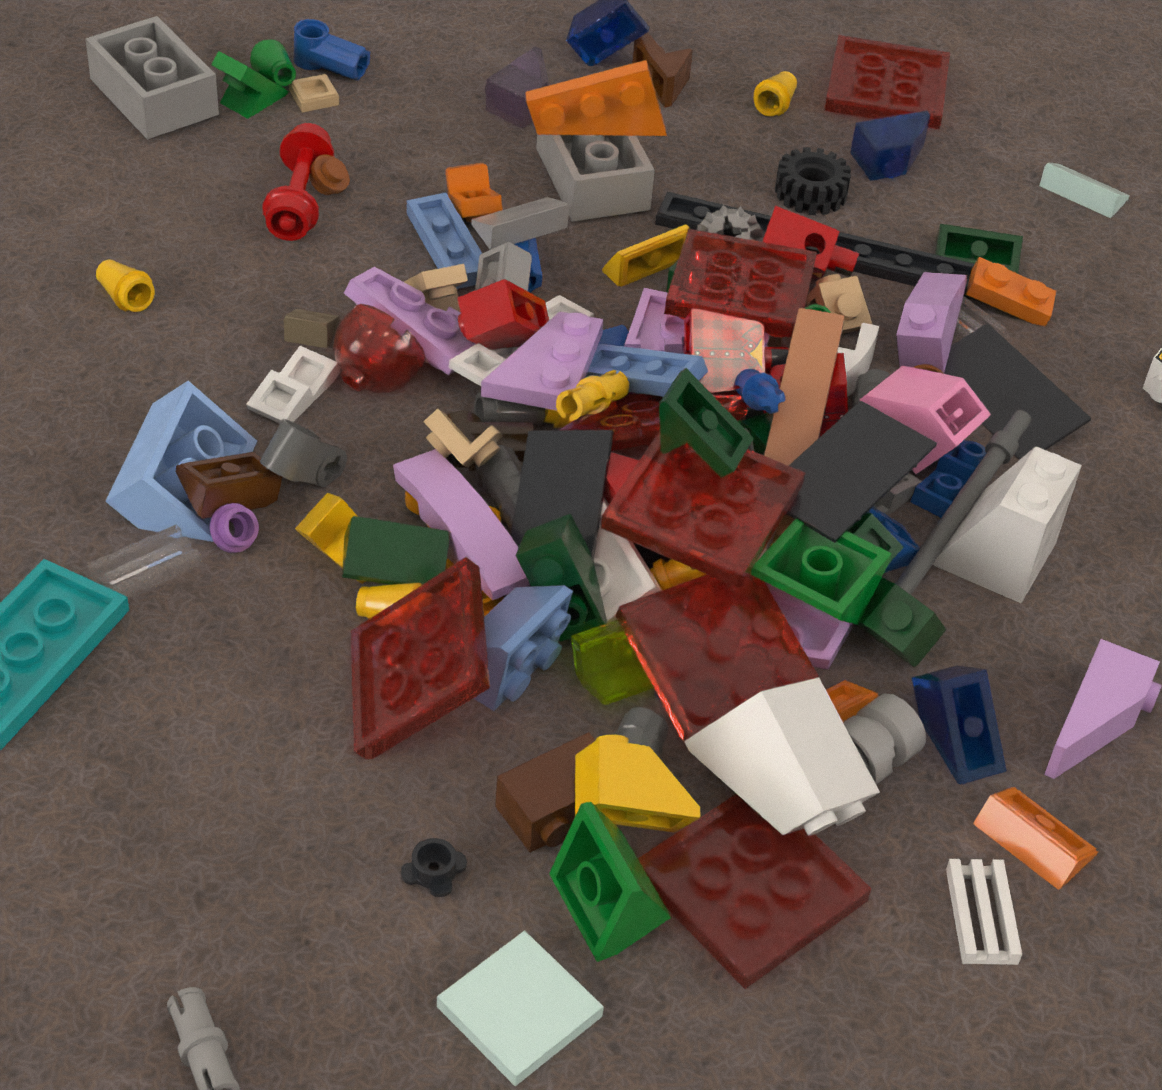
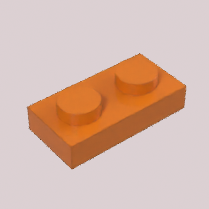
(1011, 292)

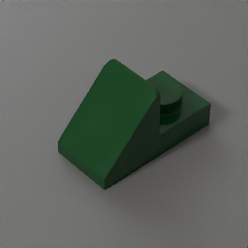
(697, 418)

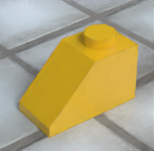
(632, 786)

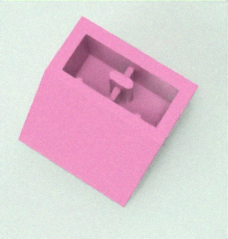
(932, 405)

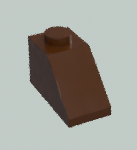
(540, 795)

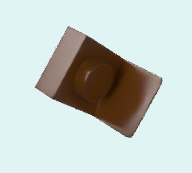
(668, 70)

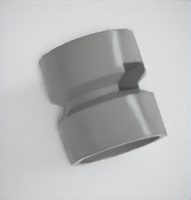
(886, 734)

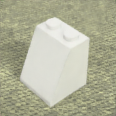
(1013, 525)
(788, 758)

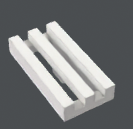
(978, 874)

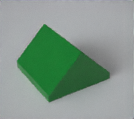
(824, 573)
(605, 885)

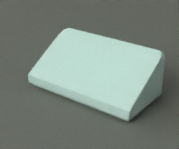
(1082, 189)

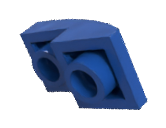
(951, 474)

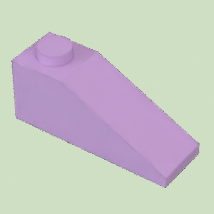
(930, 320)
(1105, 705)

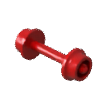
(291, 209)

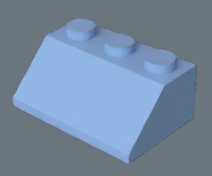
(176, 431)

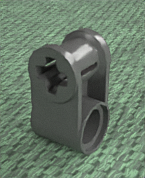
(301, 456)

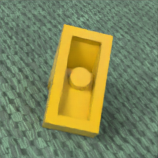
(327, 526)

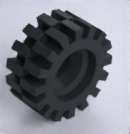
(812, 181)

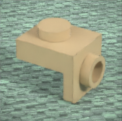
(842, 298)
(449, 439)

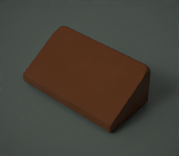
(227, 481)

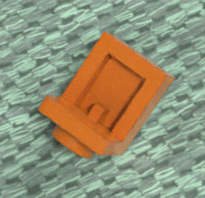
(471, 191)

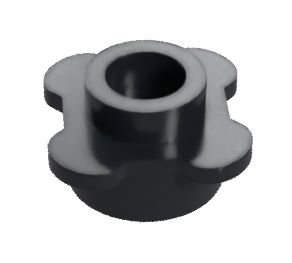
(434, 852)

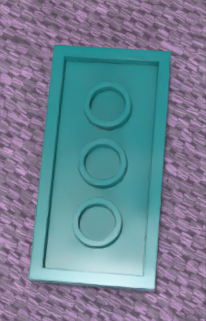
(45, 634)

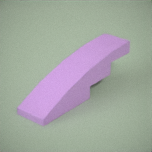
(474, 531)

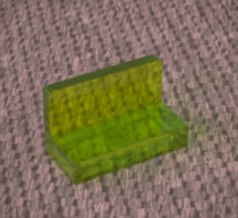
(608, 663)

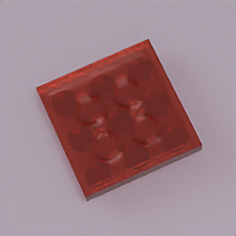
(887, 80)
(741, 280)
(695, 516)
(712, 647)
(418, 659)
(750, 888)

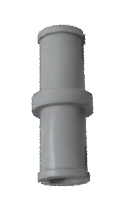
(201, 1043)

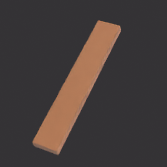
(806, 388)

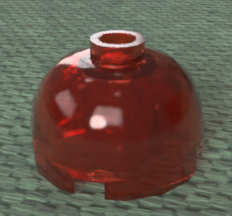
(374, 352)

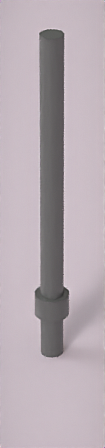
(998, 452)

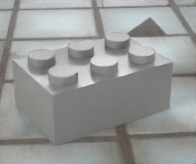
(152, 77)
(598, 173)

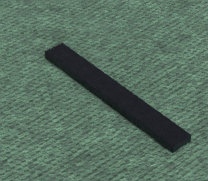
(874, 257)

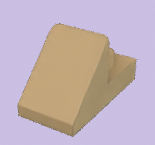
(440, 285)

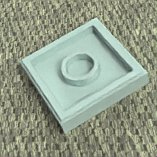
(519, 1007)

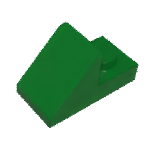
(247, 89)

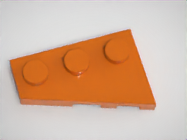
(601, 103)

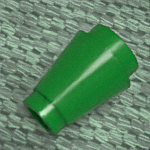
(272, 62)

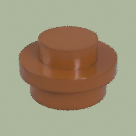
(329, 175)

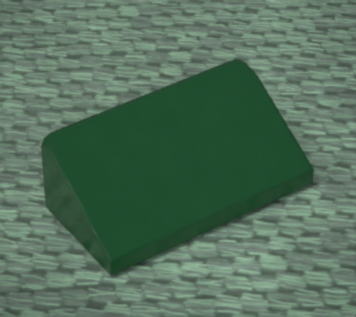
(971, 243)
(393, 552)

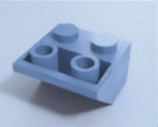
(521, 637)

